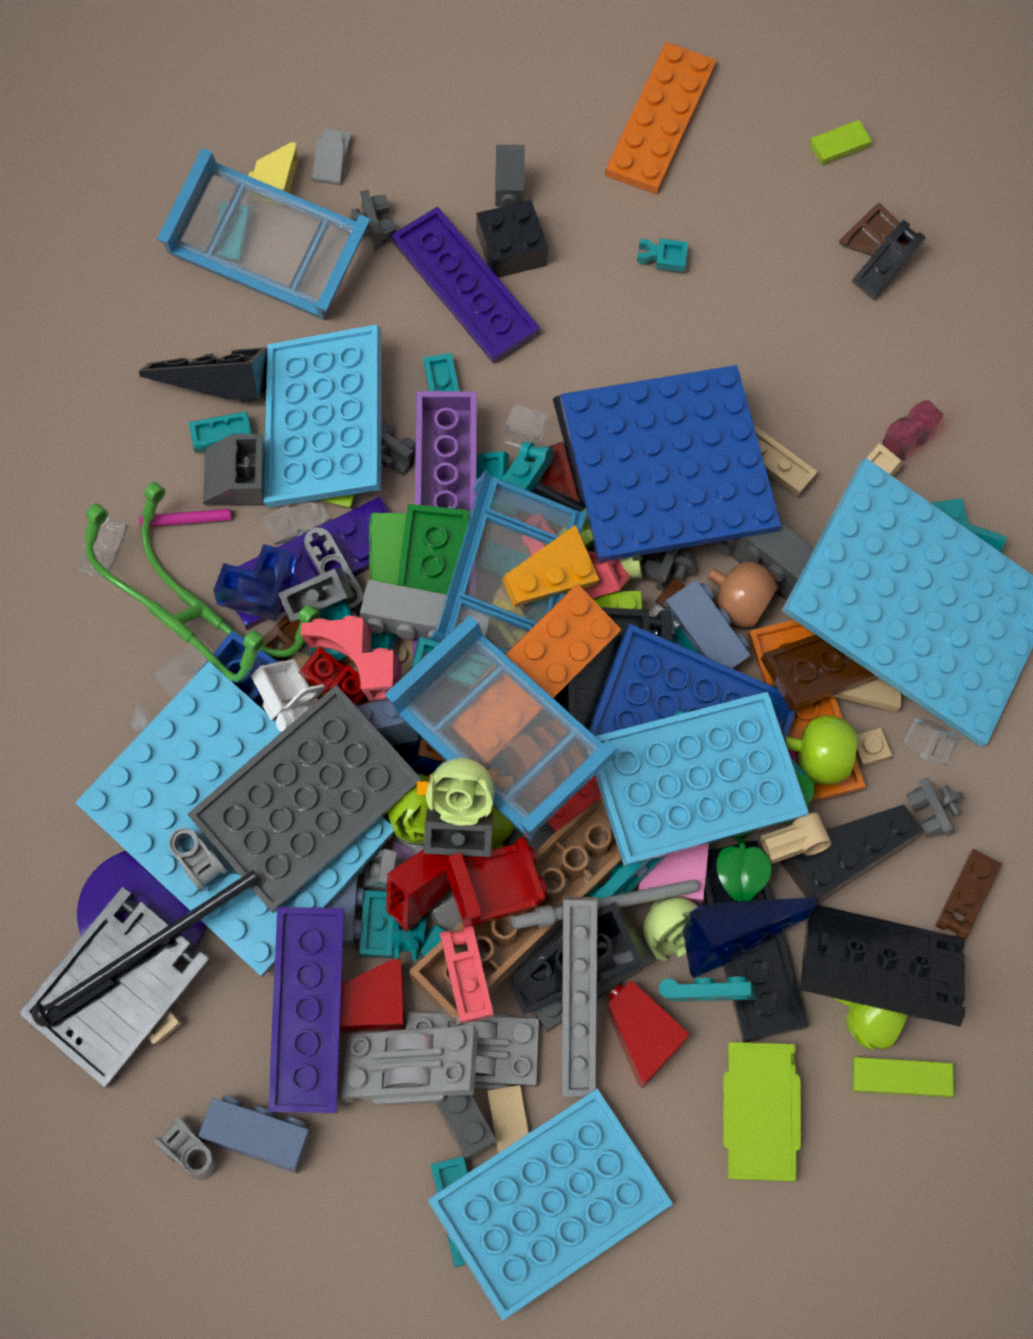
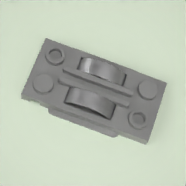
(504, 1047)
(410, 1065)

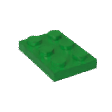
(431, 547)

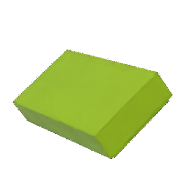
(840, 142)

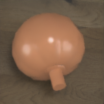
(744, 592)

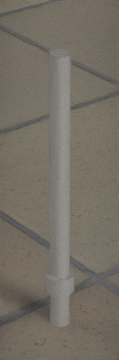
(547, 915)

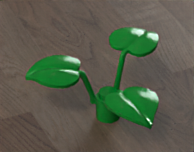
(748, 870)

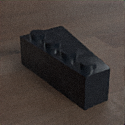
(853, 852)

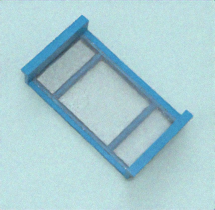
(261, 236)
(501, 534)
(486, 709)

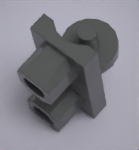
(371, 208)
(394, 452)
(662, 571)
(939, 822)

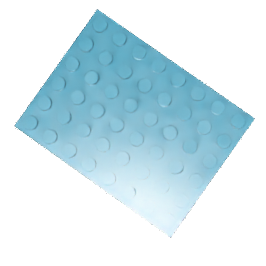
(918, 602)
(169, 771)

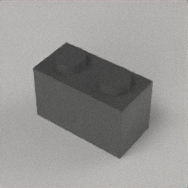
(318, 592)
(454, 839)
(466, 1125)

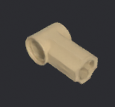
(803, 836)

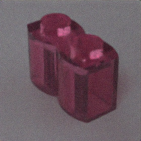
(912, 430)

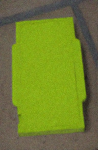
(761, 1112)

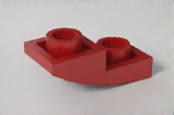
(324, 669)

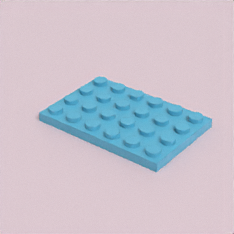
(323, 416)
(698, 779)
(549, 1204)

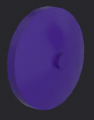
(128, 872)

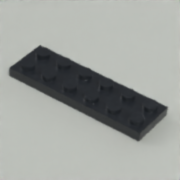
(767, 966)

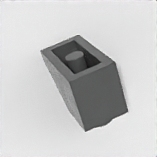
(509, 174)

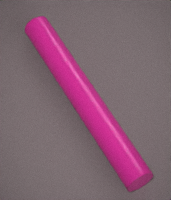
(189, 517)

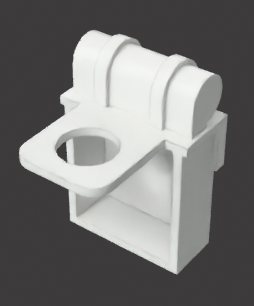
(284, 692)

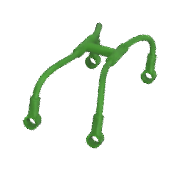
(253, 641)

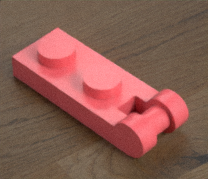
(467, 976)

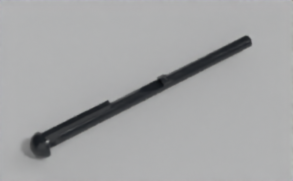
(101, 980)

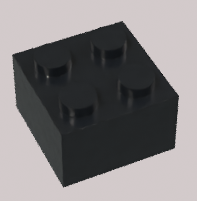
(512, 239)

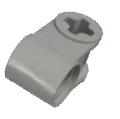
(200, 862)
(182, 1146)

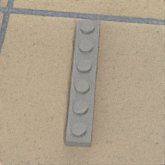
(579, 996)

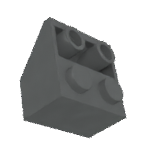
(235, 471)

